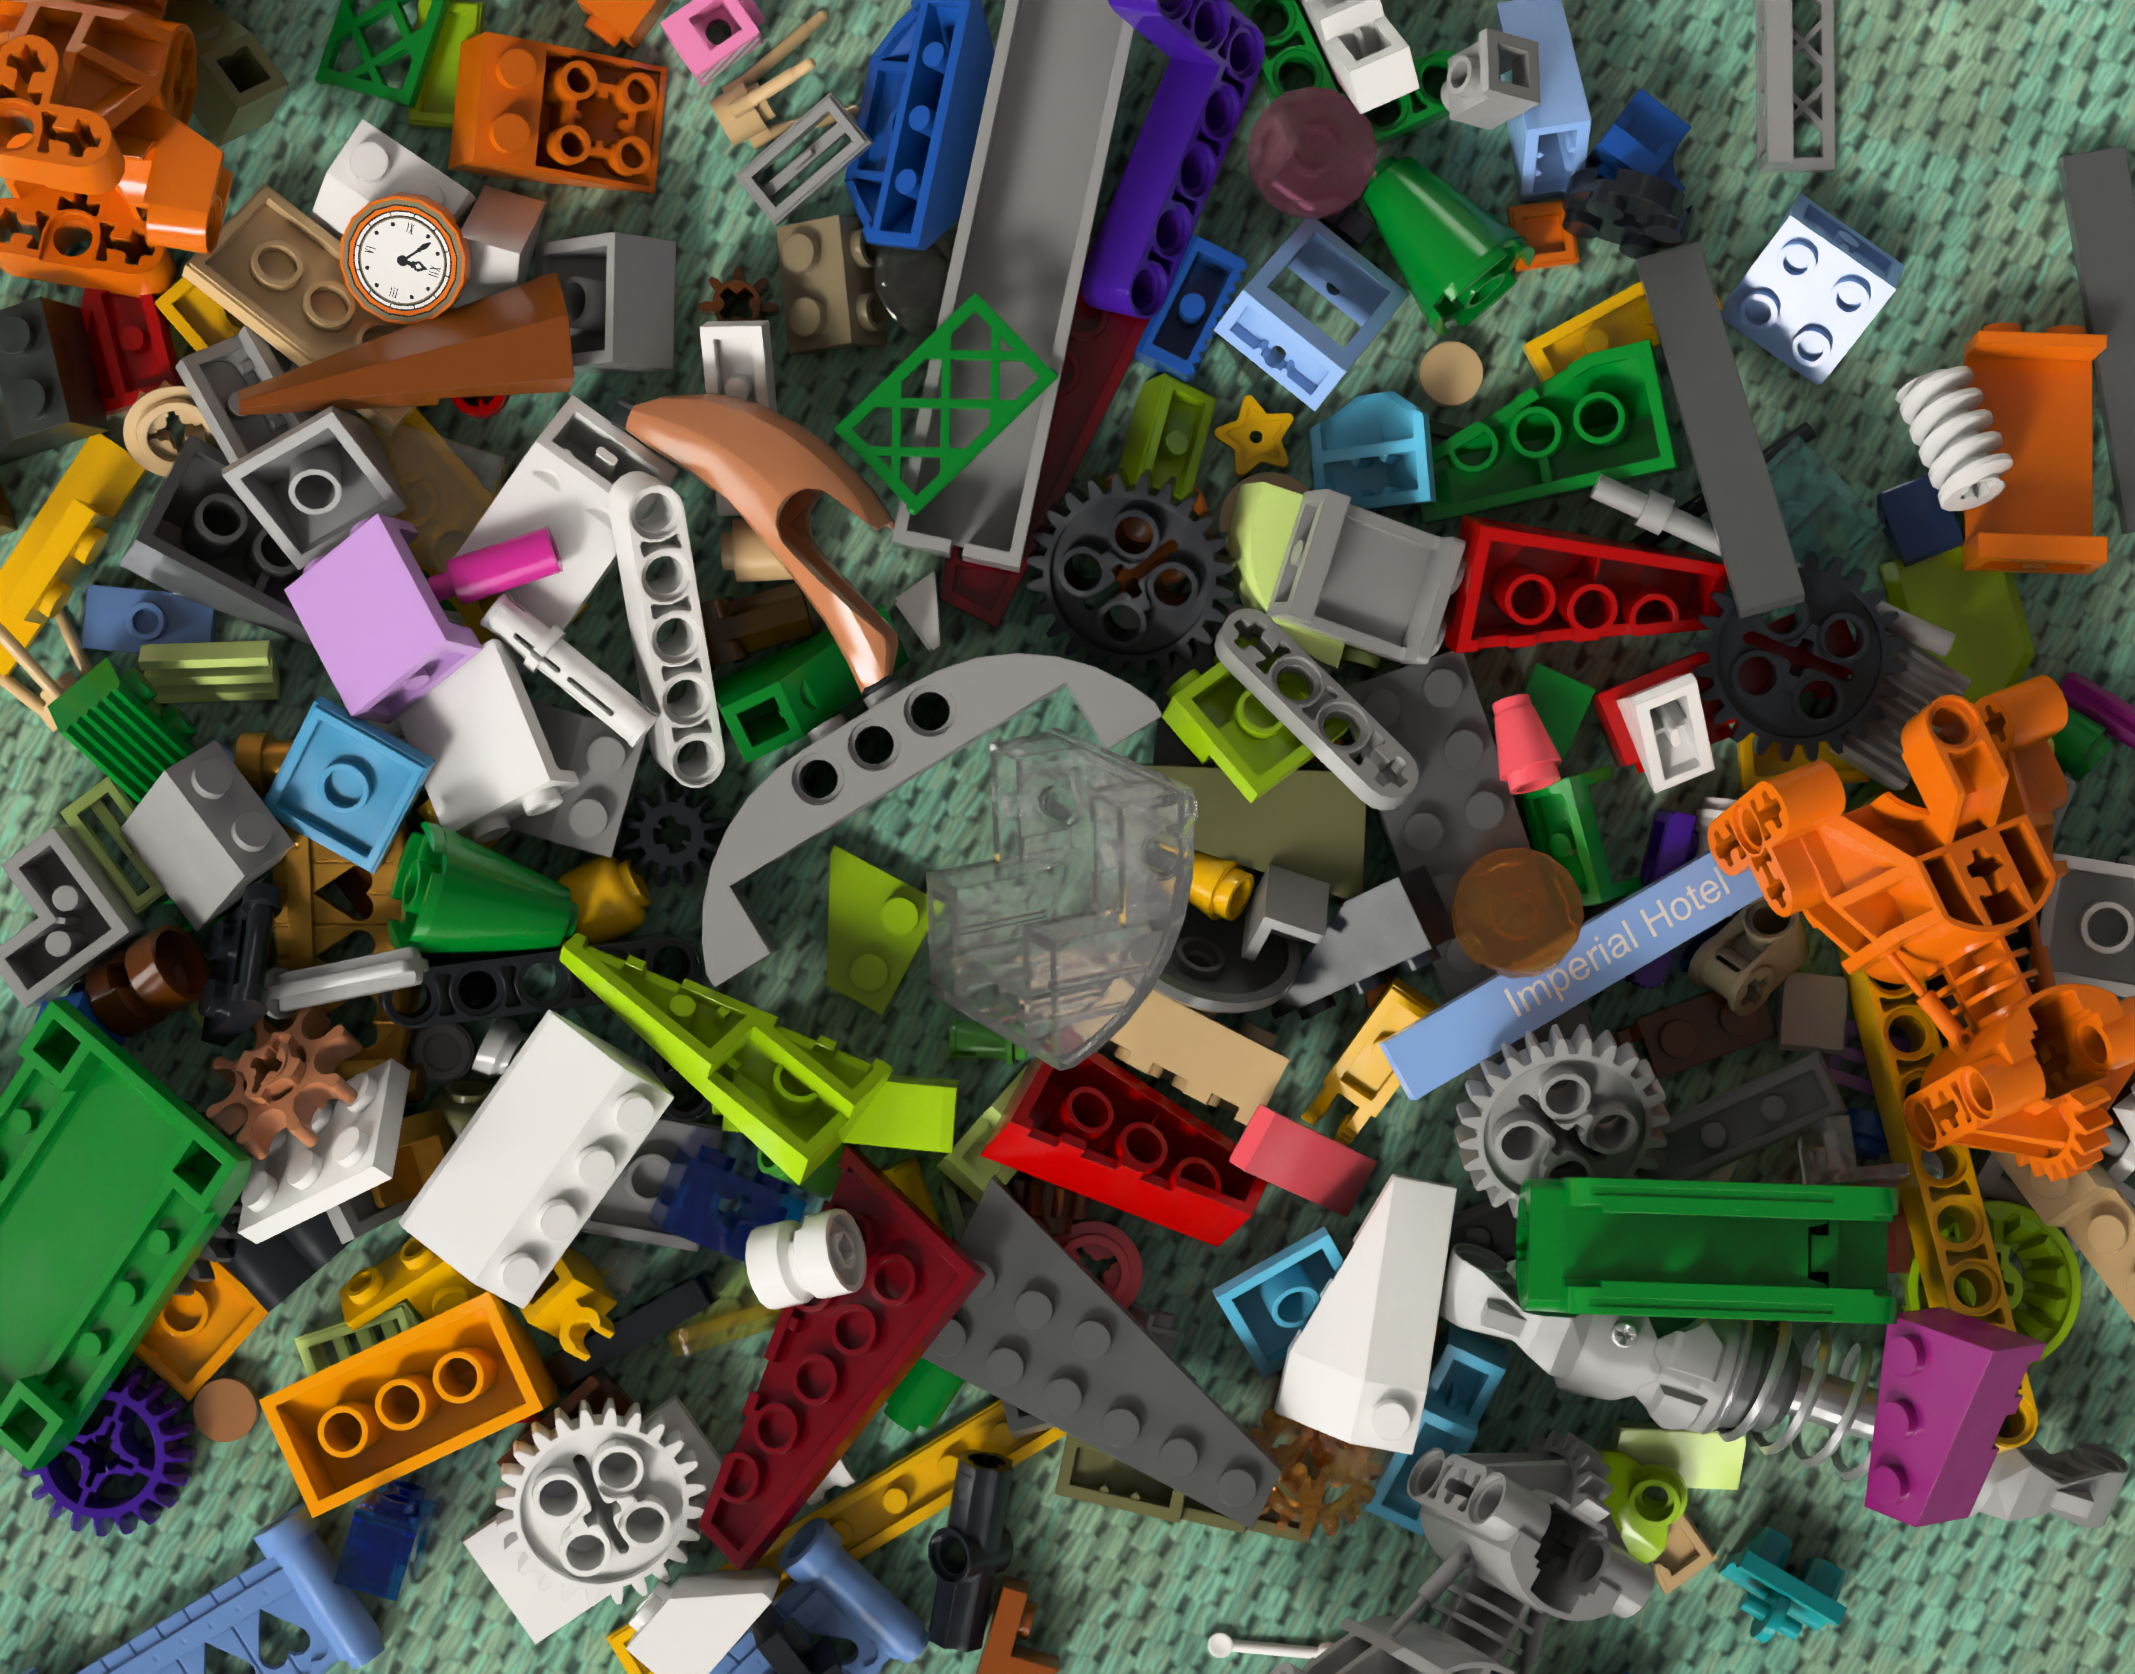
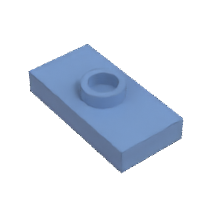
(130, 617)

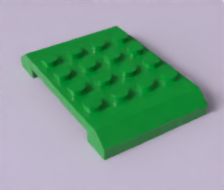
(99, 1221)

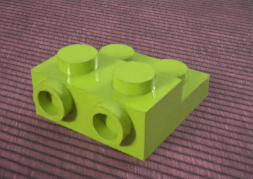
(1232, 727)

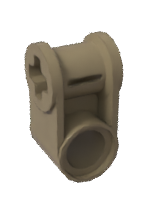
(1747, 959)

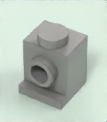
(1475, 85)

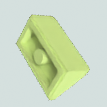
(1698, 1458)

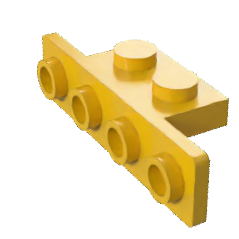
(64, 539)
(410, 1274)

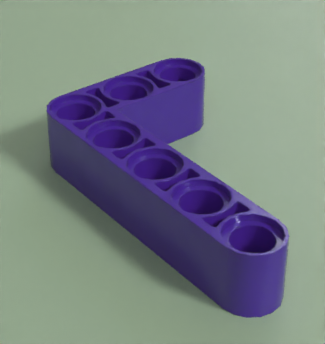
(1178, 151)

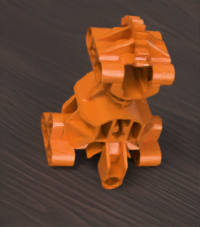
(103, 110)
(1942, 895)

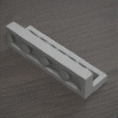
(1775, 88)

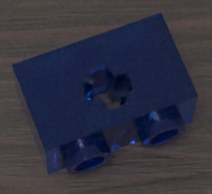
(698, 1183)
(387, 1540)

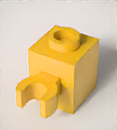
(572, 1304)

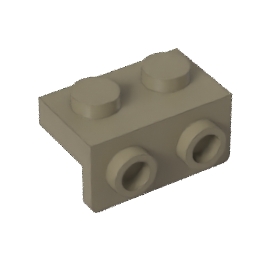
(829, 286)

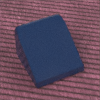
(1917, 522)

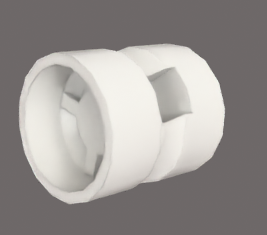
(798, 1262)

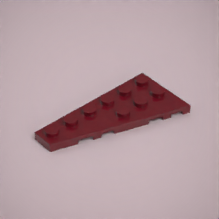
(1093, 369)
(836, 1363)

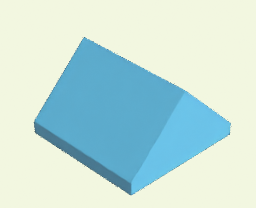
(1279, 1297)

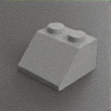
(616, 300)

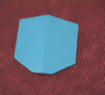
(1375, 453)

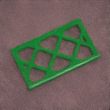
(419, 44)
(938, 347)

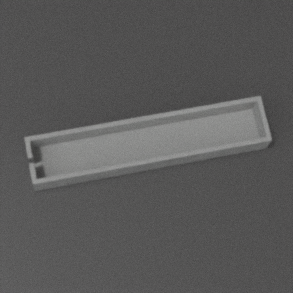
(1025, 255)

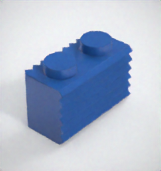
(1194, 306)

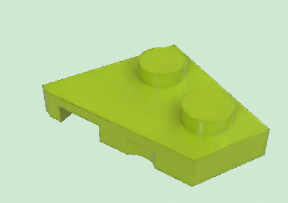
(871, 930)

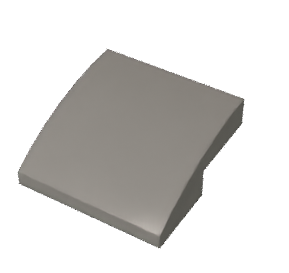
(214, 382)

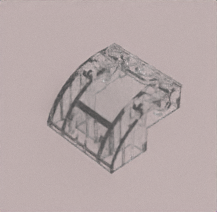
(1077, 904)

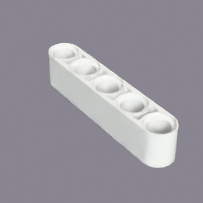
(651, 605)

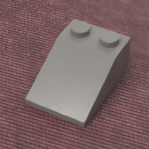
(606, 772)

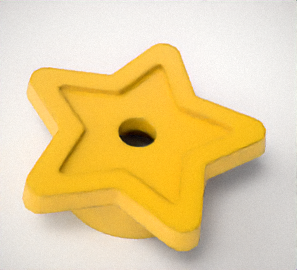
(1249, 454)

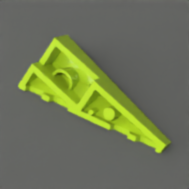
(772, 1083)

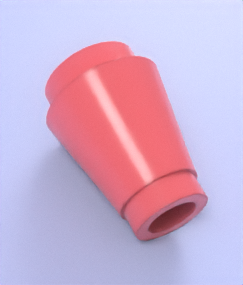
(1524, 746)

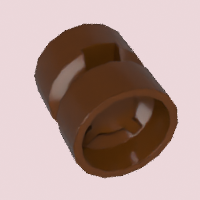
(147, 981)

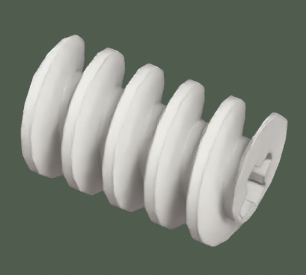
(1954, 437)

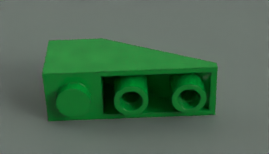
(790, 693)

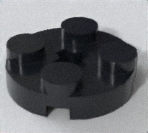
(1629, 211)

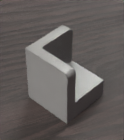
(1286, 907)

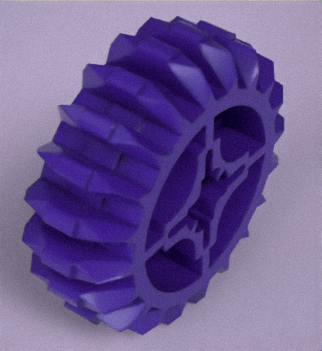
(134, 1457)

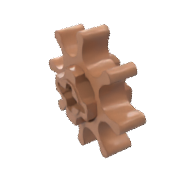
(284, 1081)

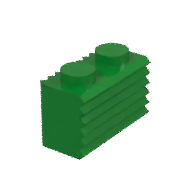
(122, 727)

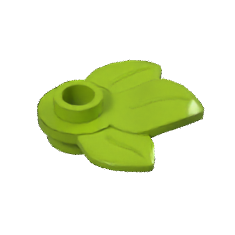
(1638, 1518)

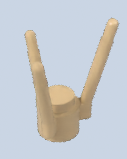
(745, 104)
(51, 688)

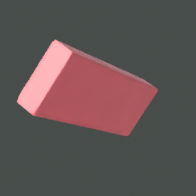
(1302, 1160)

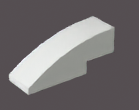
(1361, 50)

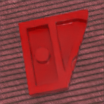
(128, 346)

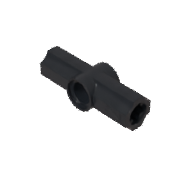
(970, 1550)

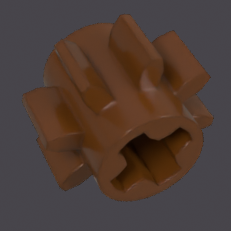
(741, 291)
(1051, 1203)

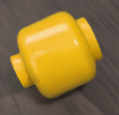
(608, 898)

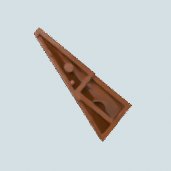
(484, 348)

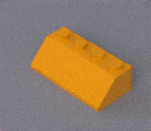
(408, 1401)

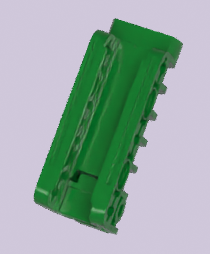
(1705, 1249)

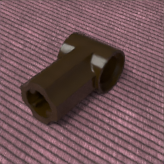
(754, 623)

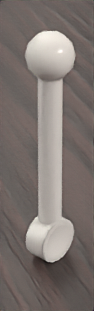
(1222, 1645)

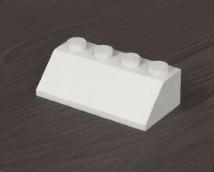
(536, 1159)

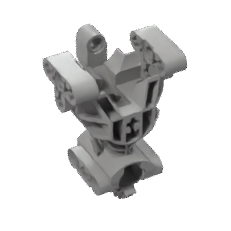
(1525, 1537)

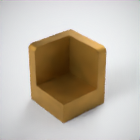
(420, 1150)

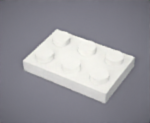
(351, 1156)

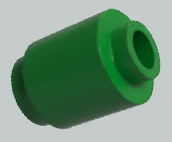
(922, 1396)

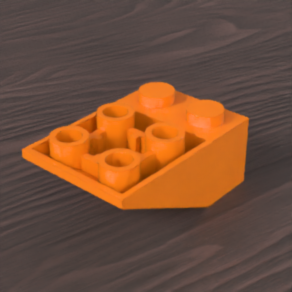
(556, 115)

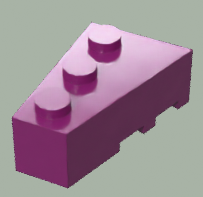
(1940, 1411)

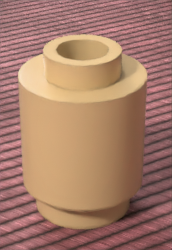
(749, 555)

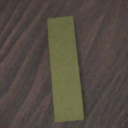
(1105, 1481)

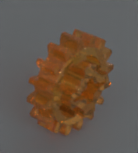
(1337, 1469)

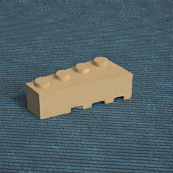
(1202, 1055)

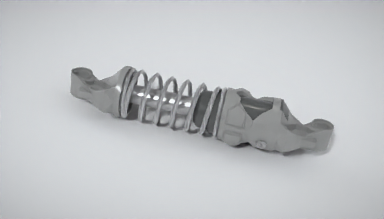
(1750, 1377)

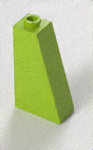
(904, 1115)

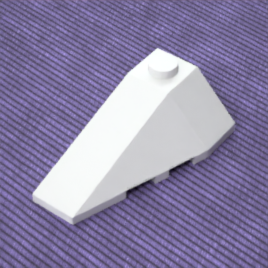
(1371, 1340)

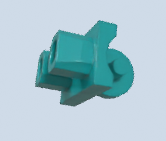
(1807, 1599)

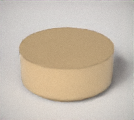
(1450, 374)

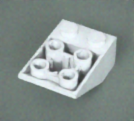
(566, 488)

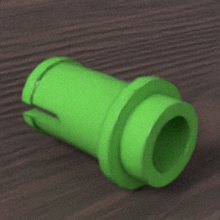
(976, 1041)

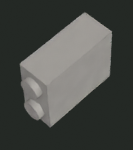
(205, 835)

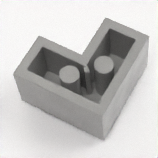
(78, 918)

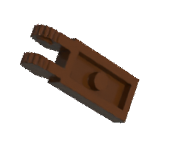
(1695, 1032)

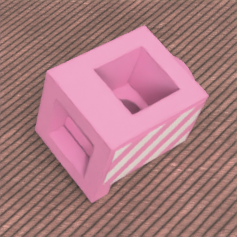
(689, 31)

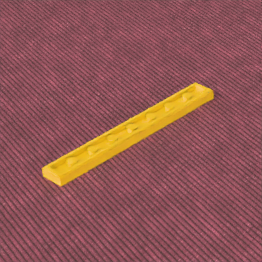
(890, 1498)

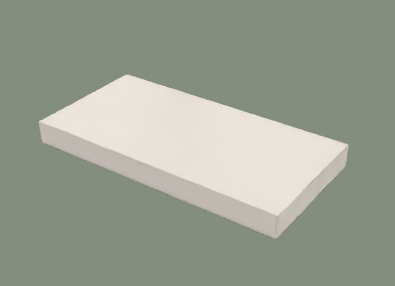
(545, 1611)

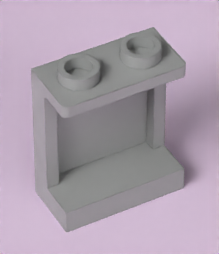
(1367, 579)

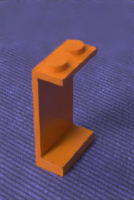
(2044, 412)

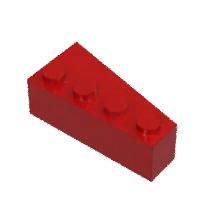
(1564, 585)
(1124, 1147)

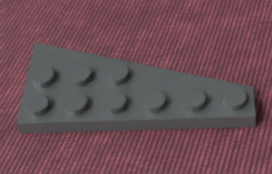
(1081, 1361)

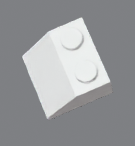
(377, 167)
(699, 1618)

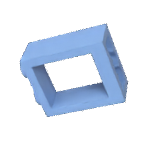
(1312, 359)

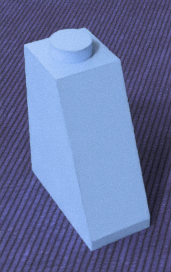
(1552, 137)

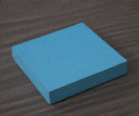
(347, 784)

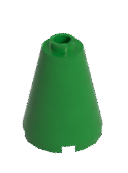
(1443, 242)
(474, 899)

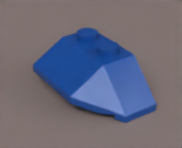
(925, 118)

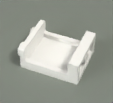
(485, 747)

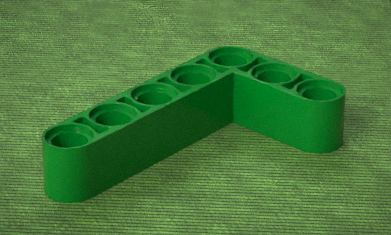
(1297, 49)

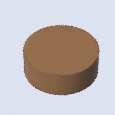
(226, 1408)

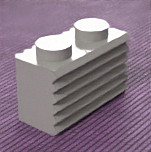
(1918, 686)

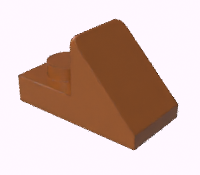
(1013, 1620)

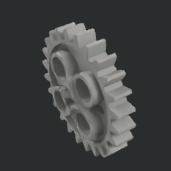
(1601, 1085)

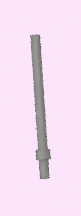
(1657, 513)

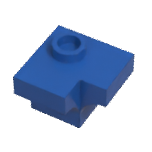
(1641, 141)

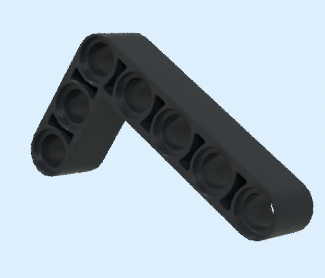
(510, 997)

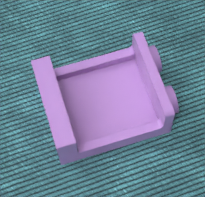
(378, 621)

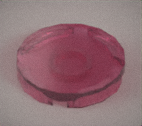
(1311, 153)

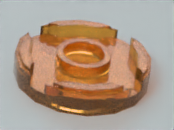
(1517, 912)

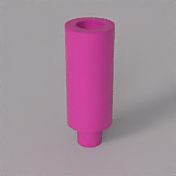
(498, 567)

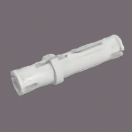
(569, 669)

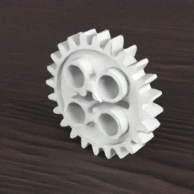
(546, 1524)

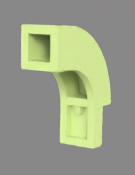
(1258, 541)

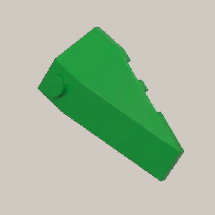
(1557, 438)

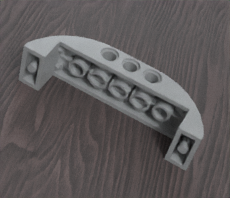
(787, 815)

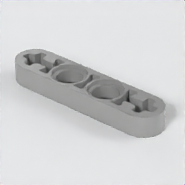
(1324, 701)

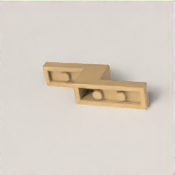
(2091, 1214)

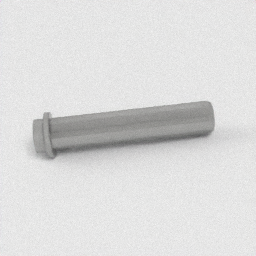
(343, 980)

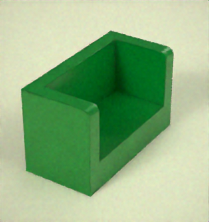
(1567, 830)

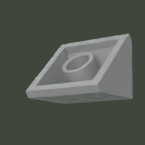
(317, 483)

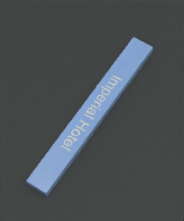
(1605, 952)

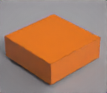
(1544, 231)

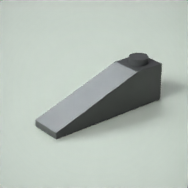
(212, 547)

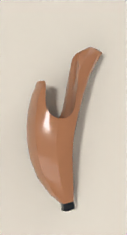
(773, 479)

